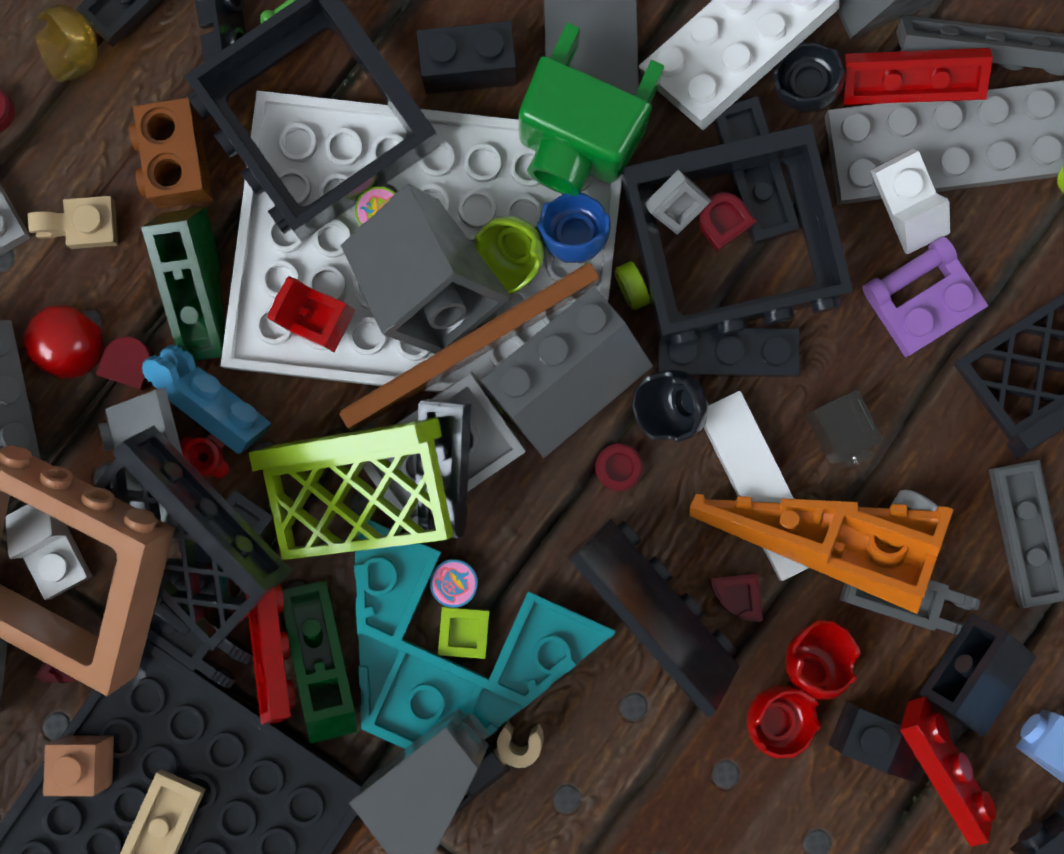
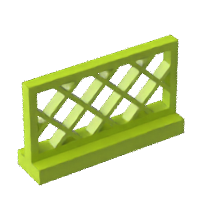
(355, 449)

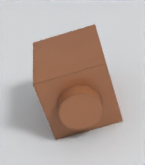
(78, 765)

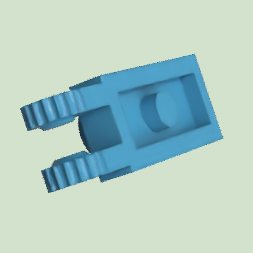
(205, 399)

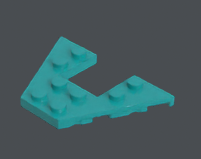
(413, 688)

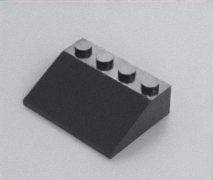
(656, 614)

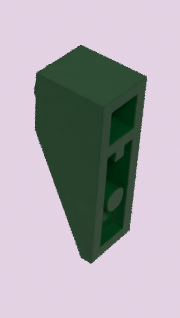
(188, 279)
(318, 662)

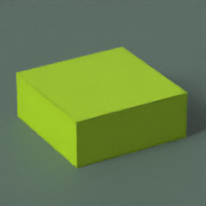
(463, 632)

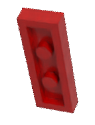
(917, 76)
(269, 652)
(948, 771)

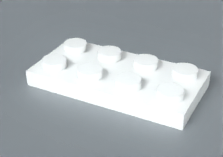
(730, 50)

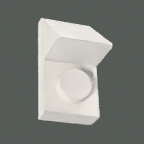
(912, 201)
(47, 550)

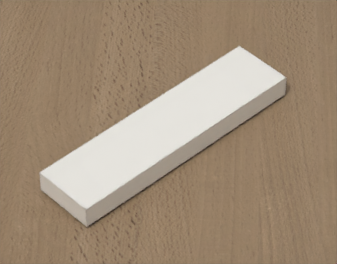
(748, 463)

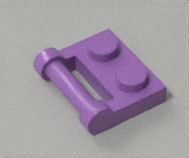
(934, 309)

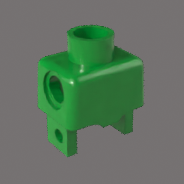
(580, 121)

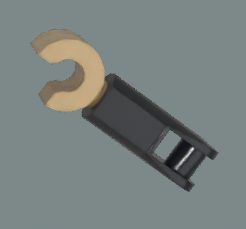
(497, 760)

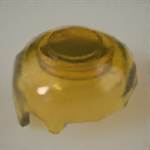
(66, 43)

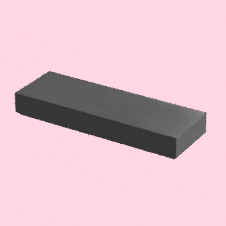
(1028, 533)

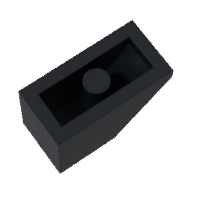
(875, 742)

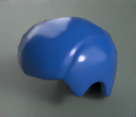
(574, 227)

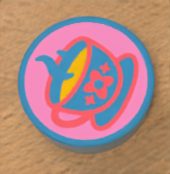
(453, 583)

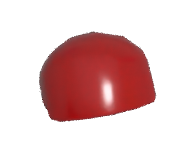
(62, 342)
(822, 659)
(782, 721)

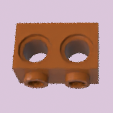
(181, 151)

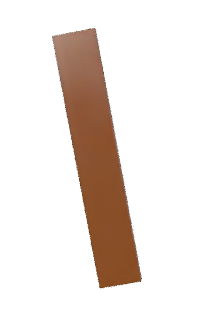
(469, 347)

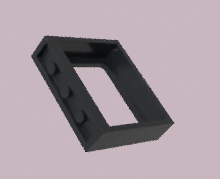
(263, 49)
(800, 155)

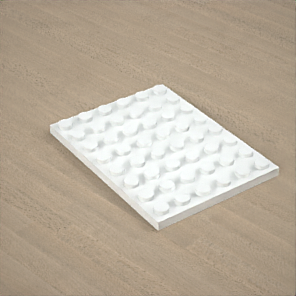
(319, 145)

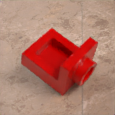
(310, 314)

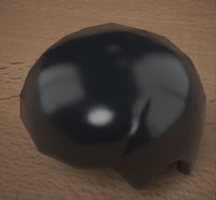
(809, 77)
(670, 406)

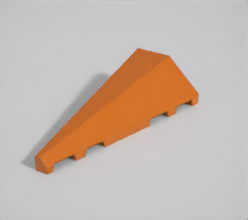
(866, 547)

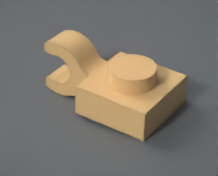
(84, 223)

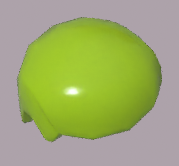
(511, 251)

